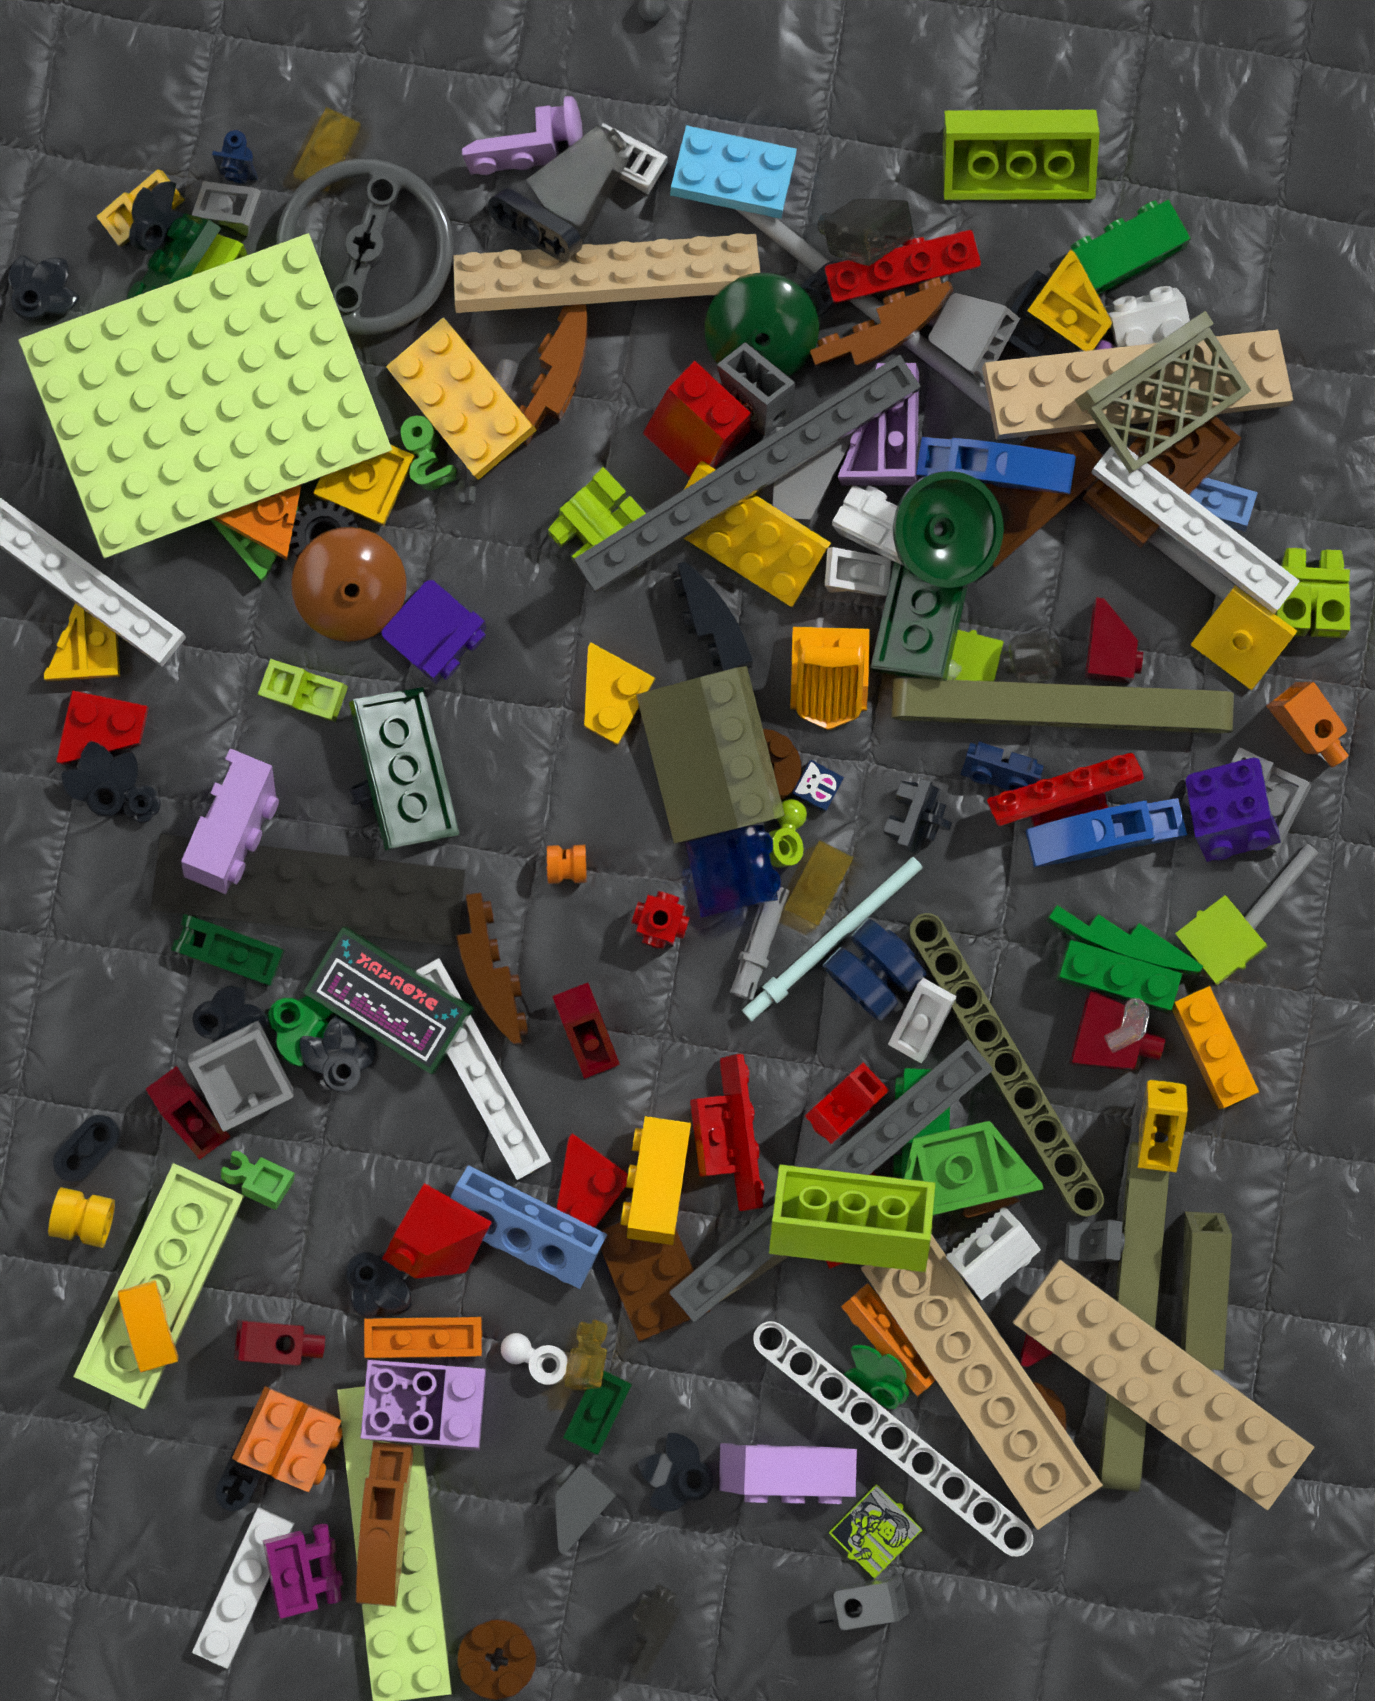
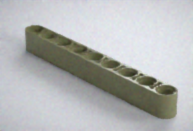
(1062, 705)
(1021, 1077)
(1137, 1291)

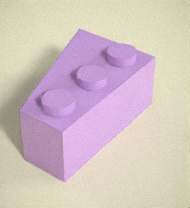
(886, 446)
(231, 824)
(788, 1472)

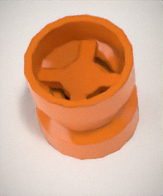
(566, 864)

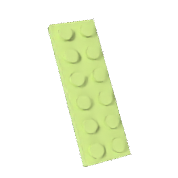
(177, 1252)

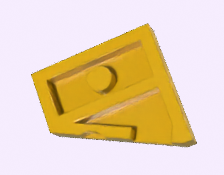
(1072, 305)
(84, 650)
(612, 693)

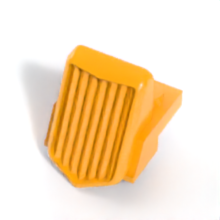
(829, 674)

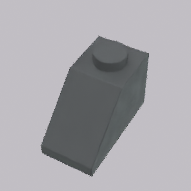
(578, 1503)

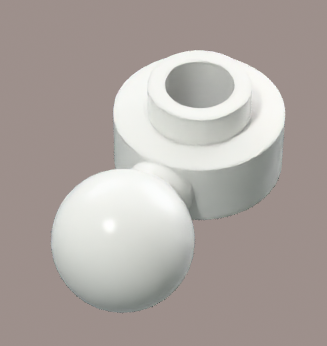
(517, 1349)

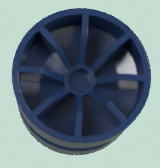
(866, 977)

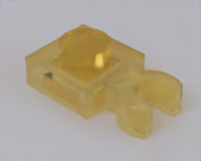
(588, 1360)

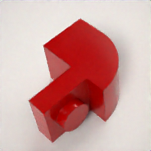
(846, 1103)

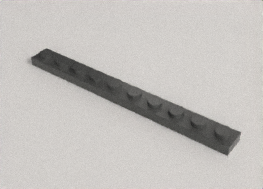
(747, 474)
(858, 1155)

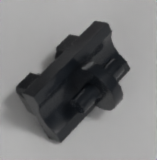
(923, 816)

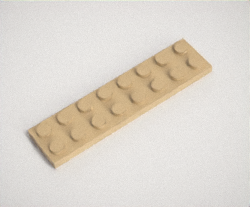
(602, 273)
(1039, 392)
(1163, 1384)
(986, 1386)

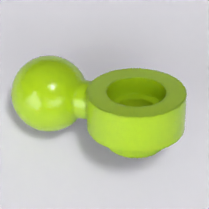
(786, 837)

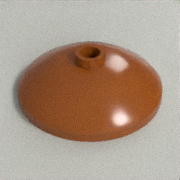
(341, 559)

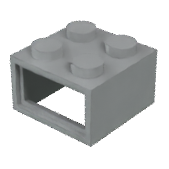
(240, 1076)

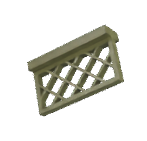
(1154, 361)

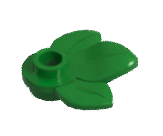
(308, 1021)
(878, 1375)

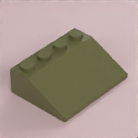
(710, 754)

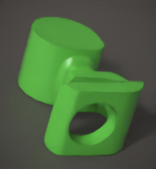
(421, 439)

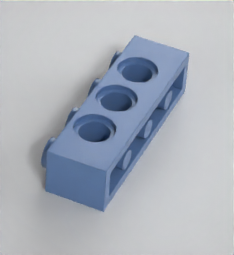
(530, 1227)

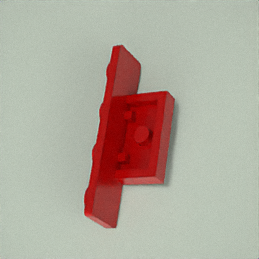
(904, 266)
(1066, 794)
(726, 1134)

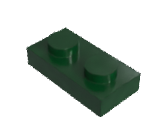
(597, 1413)

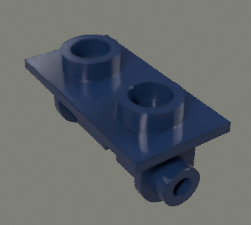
(235, 159)
(985, 767)

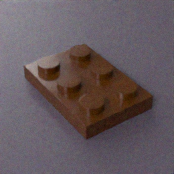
(644, 1277)

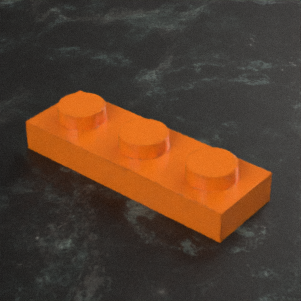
(880, 1327)
(422, 1337)

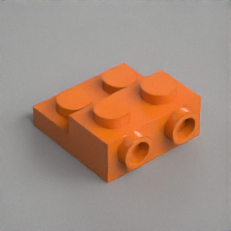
(288, 1439)

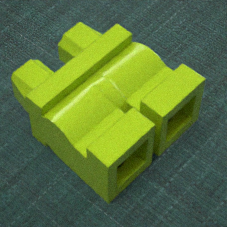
(591, 515)
(1320, 590)

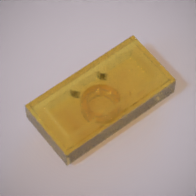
(327, 144)
(818, 883)

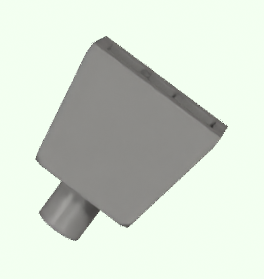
(972, 331)

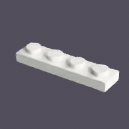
(240, 1591)

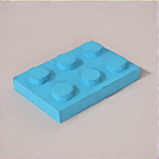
(733, 172)

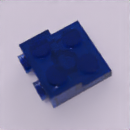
(733, 870)

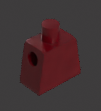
(1098, 1019)
(258, 1339)

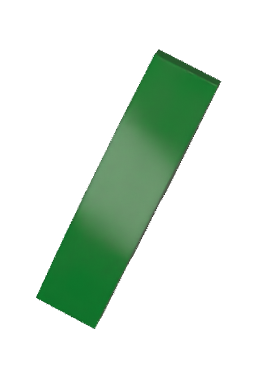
(1139, 944)

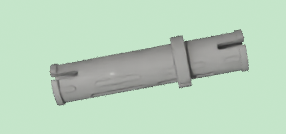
(757, 948)

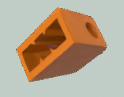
(1300, 710)

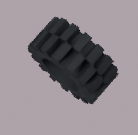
(314, 516)

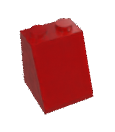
(697, 421)

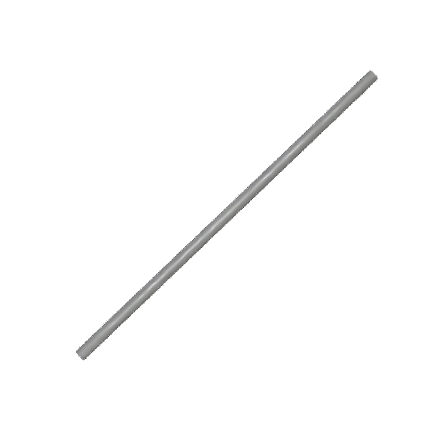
(974, 389)

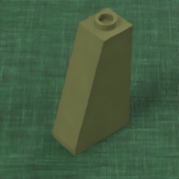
(1205, 1287)

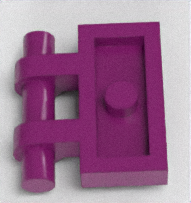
(291, 1572)

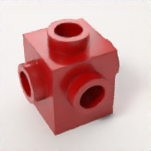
(657, 935)

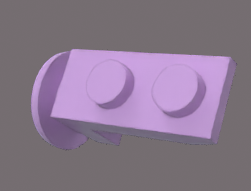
(527, 149)

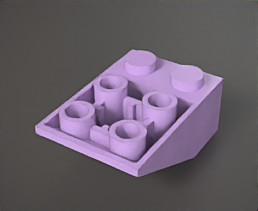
(423, 1404)

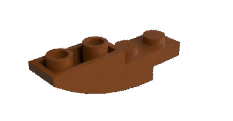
(899, 318)
(564, 359)
(383, 1524)

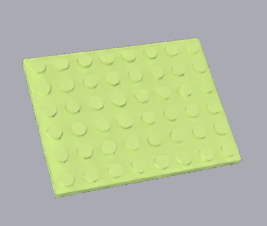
(205, 395)

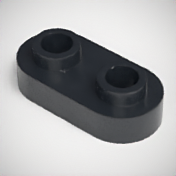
(87, 1148)

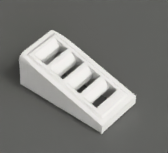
(654, 170)

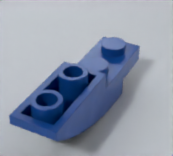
(998, 463)
(1105, 831)

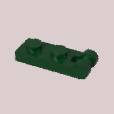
(229, 950)

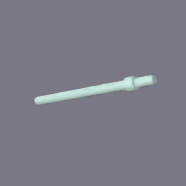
(776, 989)

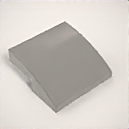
(1284, 793)

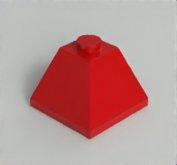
(436, 1236)

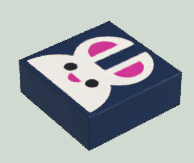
(818, 785)

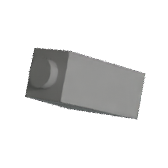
(804, 488)

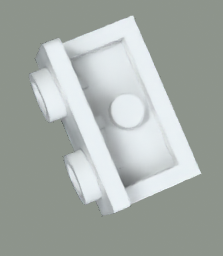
(1147, 317)

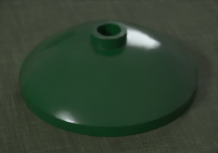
(767, 306)
(969, 534)

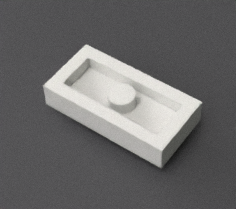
(922, 1020)

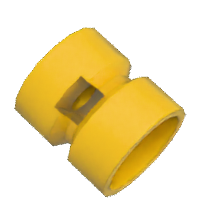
(81, 1217)

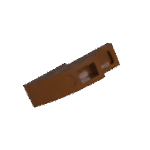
(492, 985)

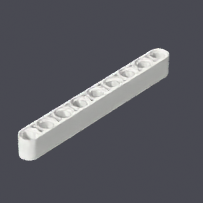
(910, 1446)

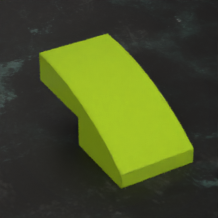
(302, 690)

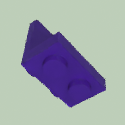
(434, 631)
(1231, 809)

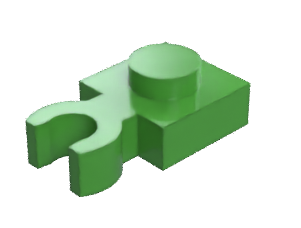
(261, 1182)

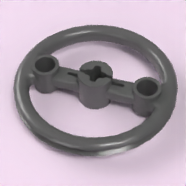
(396, 178)

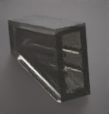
(582, 178)

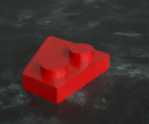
(102, 720)
(588, 1183)

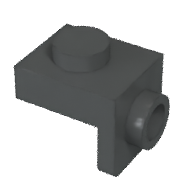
(1094, 1241)

